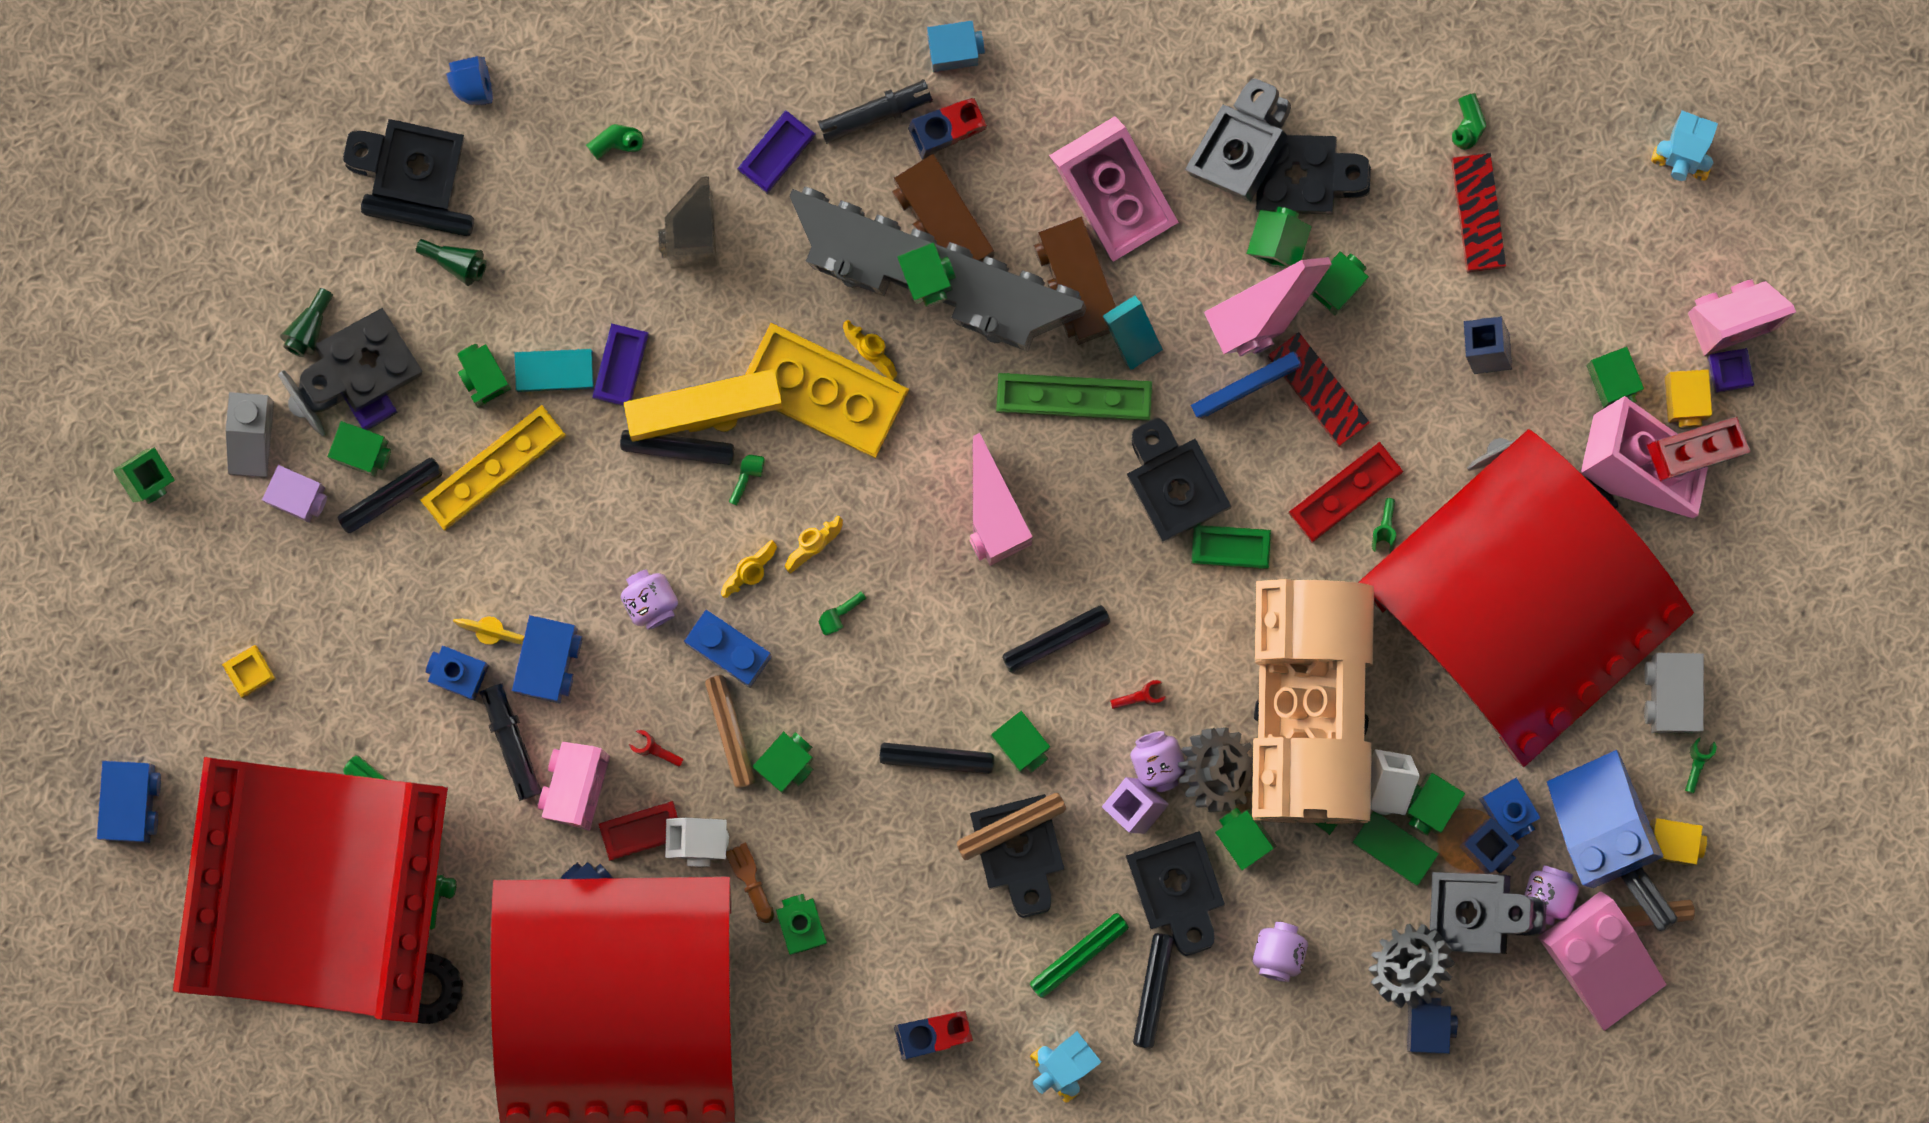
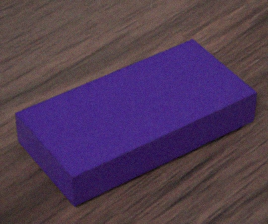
(776, 152)
(620, 365)

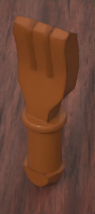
(745, 870)

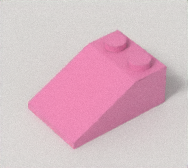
(1114, 188)
(1266, 309)
(1738, 316)
(1623, 466)
(996, 518)
(574, 785)
(1603, 959)

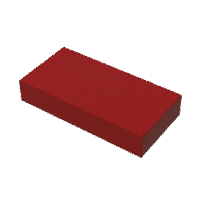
(637, 831)

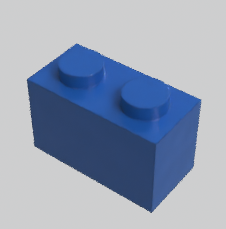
(728, 648)
(546, 659)
(128, 802)

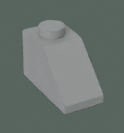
(248, 434)

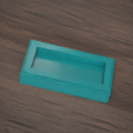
(1132, 332)
(554, 370)

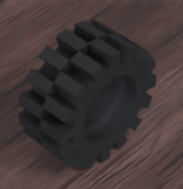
(450, 994)

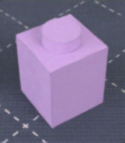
(295, 494)
(1135, 805)

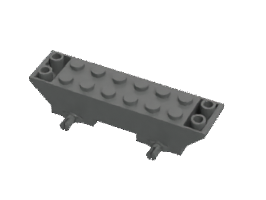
(983, 293)

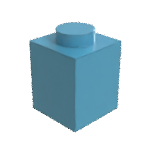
(954, 45)

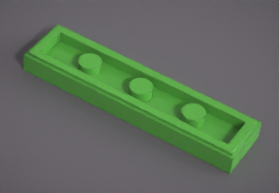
(1074, 396)

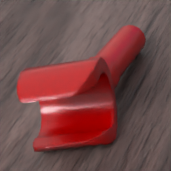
(1138, 697)
(656, 750)

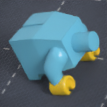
(1687, 147)
(1064, 1066)

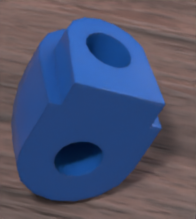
(471, 81)

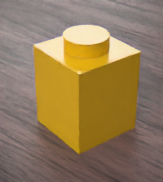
(1688, 397)
(1679, 841)

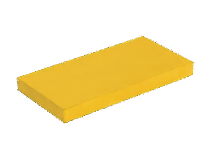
(830, 390)

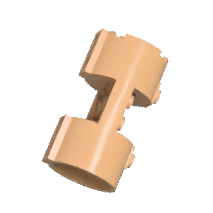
(1310, 738)

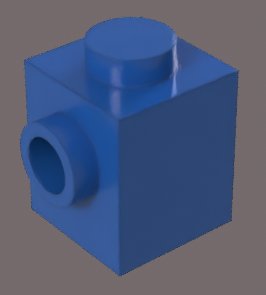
(456, 672)
(1511, 809)

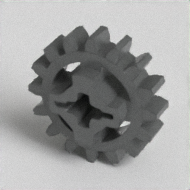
(1217, 769)
(1411, 966)

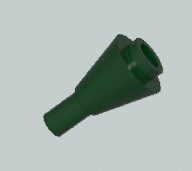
(461, 262)
(304, 331)

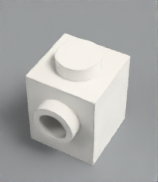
(1392, 782)
(696, 840)

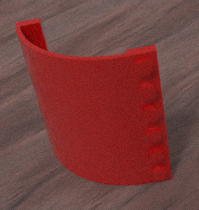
(1530, 594)
(310, 889)
(612, 1000)

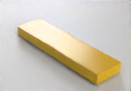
(703, 405)
(493, 467)

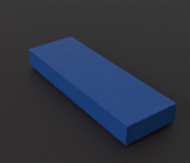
(1246, 385)

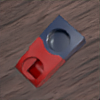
(946, 127)
(932, 1034)

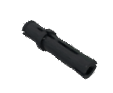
(875, 111)
(510, 741)

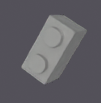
(1675, 693)

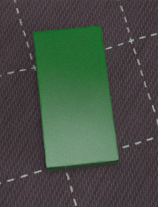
(1231, 547)
(1395, 848)

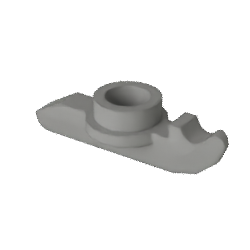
(298, 405)
(1494, 449)

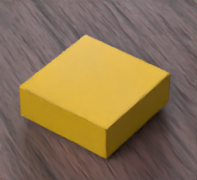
(248, 671)

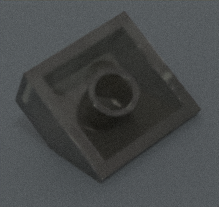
(690, 229)

